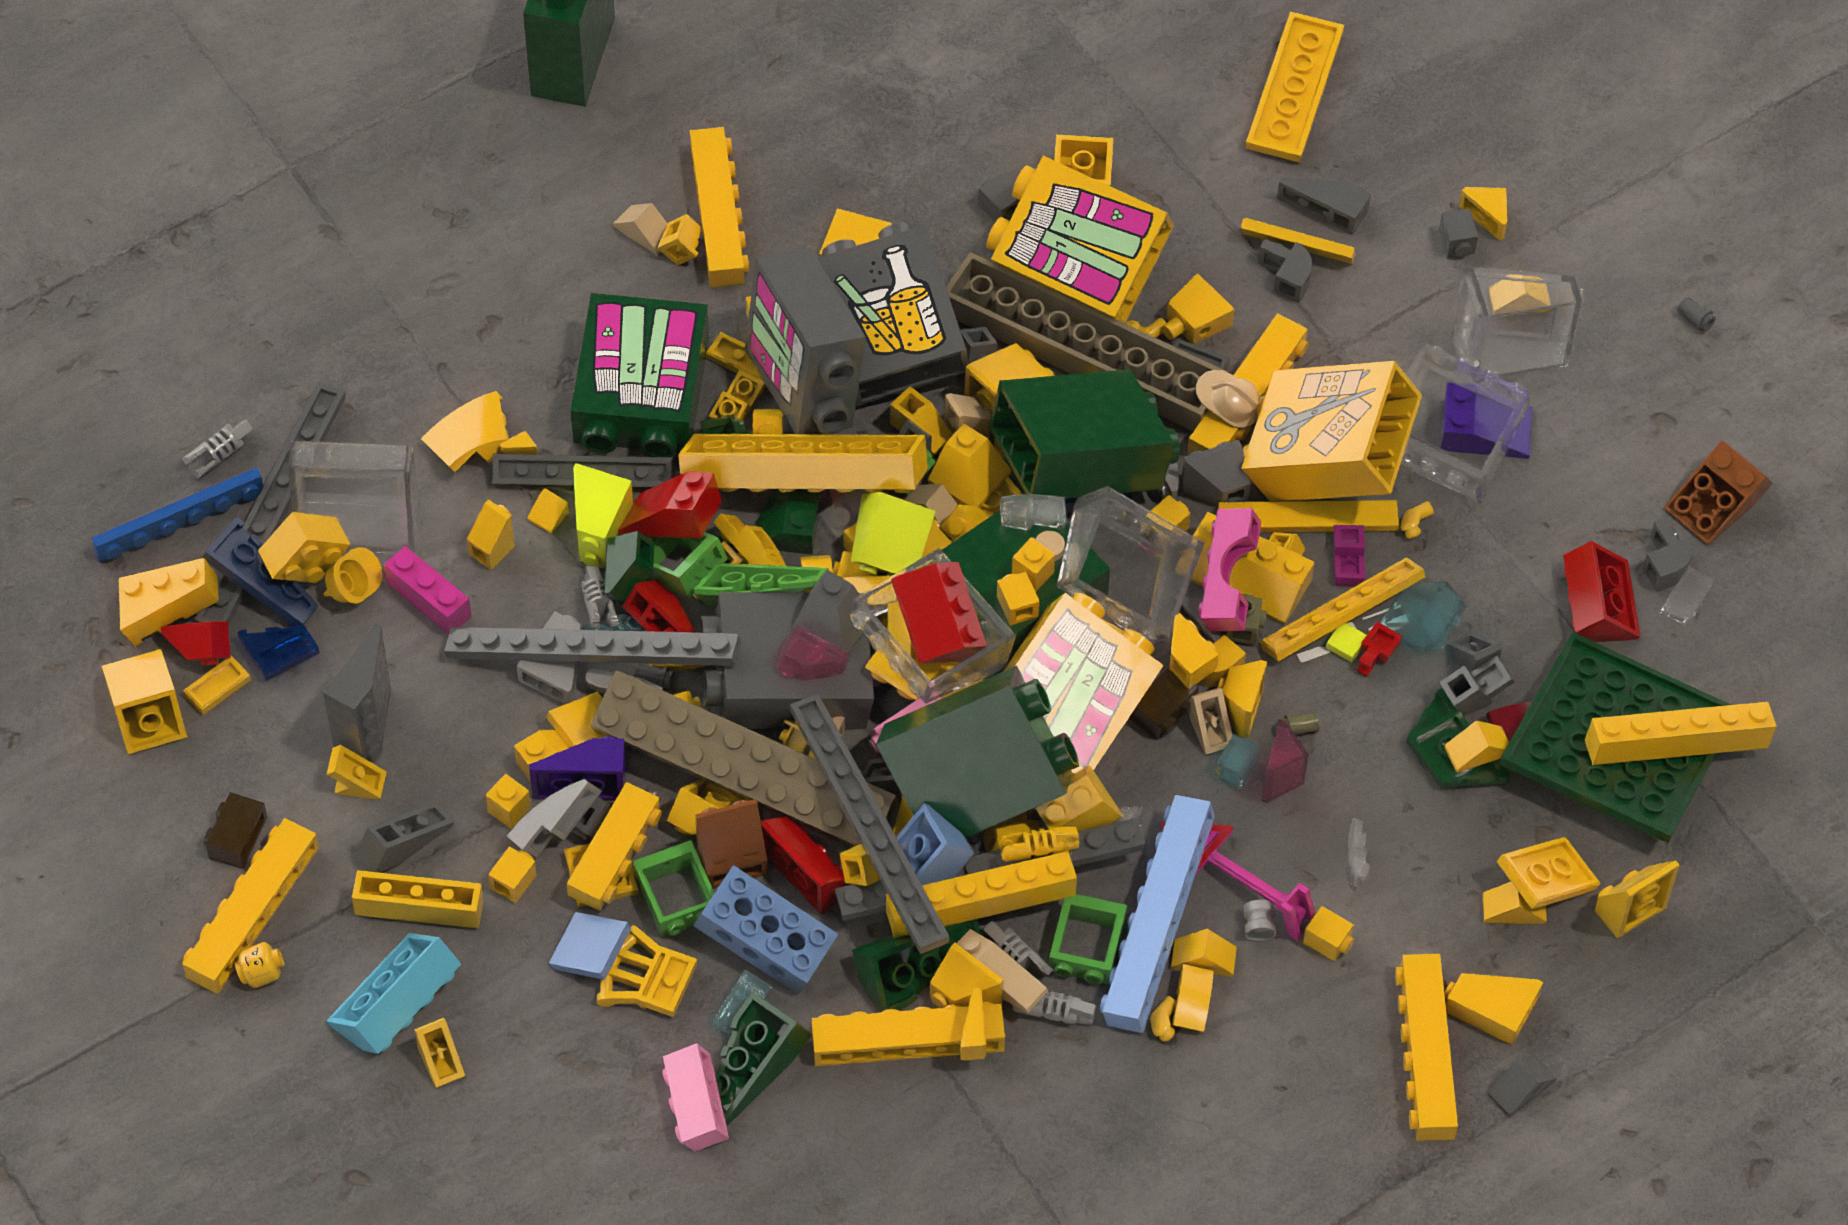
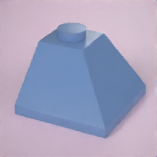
(933, 846)

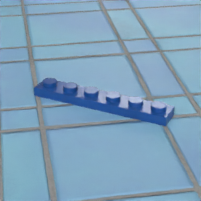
(177, 515)

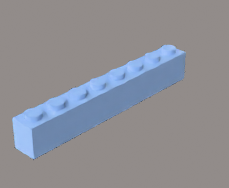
(1157, 914)

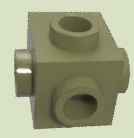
(1254, 620)

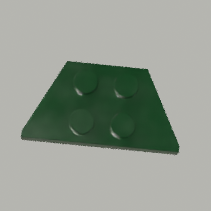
(1428, 739)

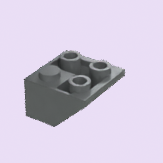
(1216, 474)

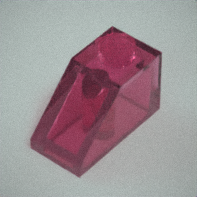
(810, 657)

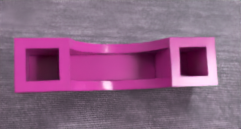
(1234, 535)

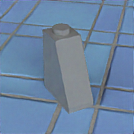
(552, 678)

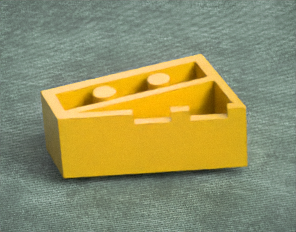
(164, 596)

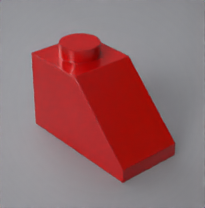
(200, 640)

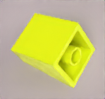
(600, 509)
(889, 533)

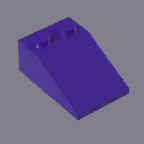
(1475, 424)
(595, 760)

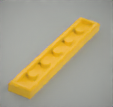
(1321, 515)
(1342, 609)

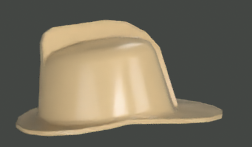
(1228, 397)

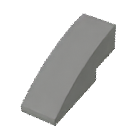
(554, 816)

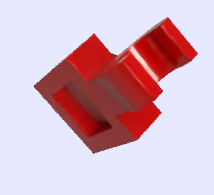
(1378, 644)

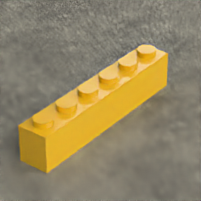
(717, 207)
(1273, 351)
(1680, 733)
(995, 891)
(250, 905)
(900, 1034)
(1427, 1046)

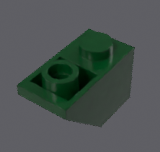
(627, 563)

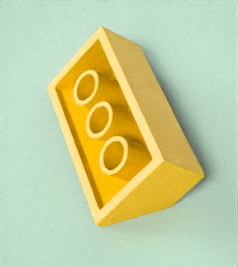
(1264, 573)

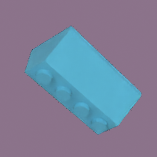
(395, 992)

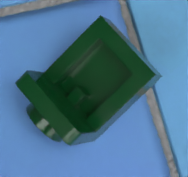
(723, 425)

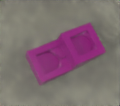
(1349, 555)

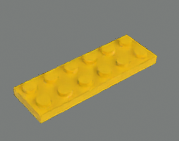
(1294, 87)

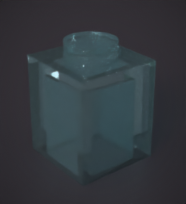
(1237, 761)

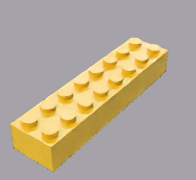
(808, 461)

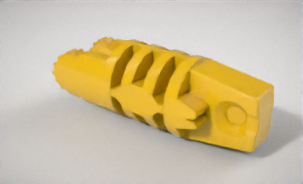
(1038, 843)

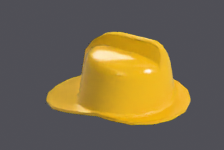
(354, 576)

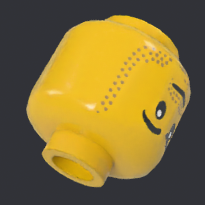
(259, 965)

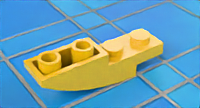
(751, 541)

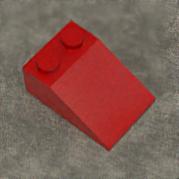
(675, 507)

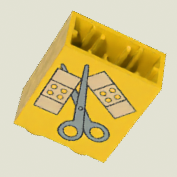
(1331, 431)

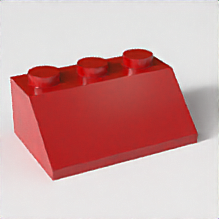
(1600, 594)
(939, 613)
(802, 862)

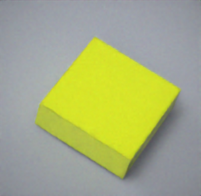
(1346, 642)

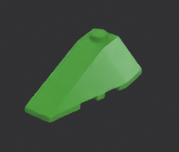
(755, 579)

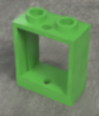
(683, 580)
(664, 864)
(1091, 911)

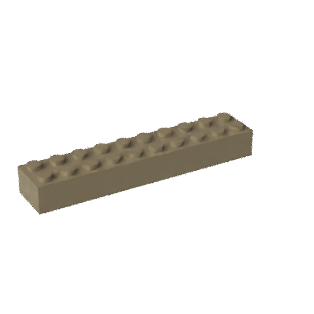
(1075, 336)
(727, 756)

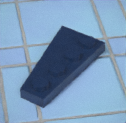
(238, 558)

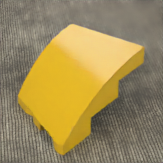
(469, 429)

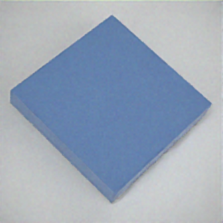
(590, 945)

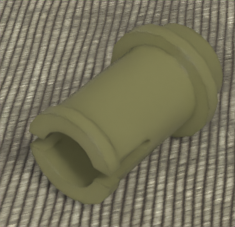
(1303, 723)

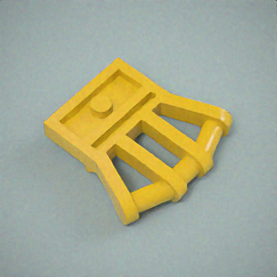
(663, 983)

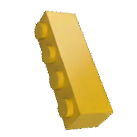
(614, 846)
(417, 899)

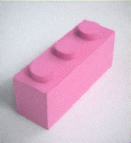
(695, 1098)

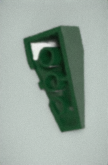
(792, 520)
(897, 972)
(757, 1052)

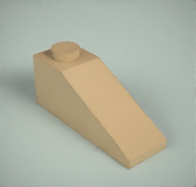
(1019, 985)

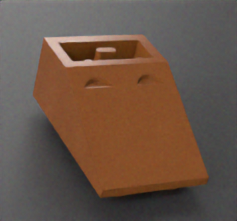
(1718, 493)
(731, 838)

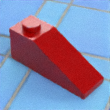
(657, 608)

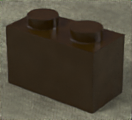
(1163, 704)
(235, 830)

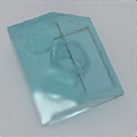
(1425, 615)

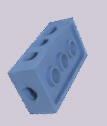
(764, 949)

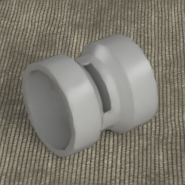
(1259, 920)

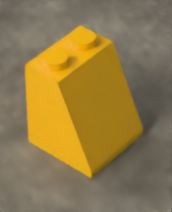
(1006, 364)
(144, 701)

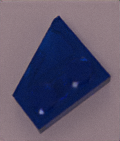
(279, 648)

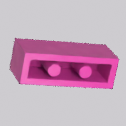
(427, 590)

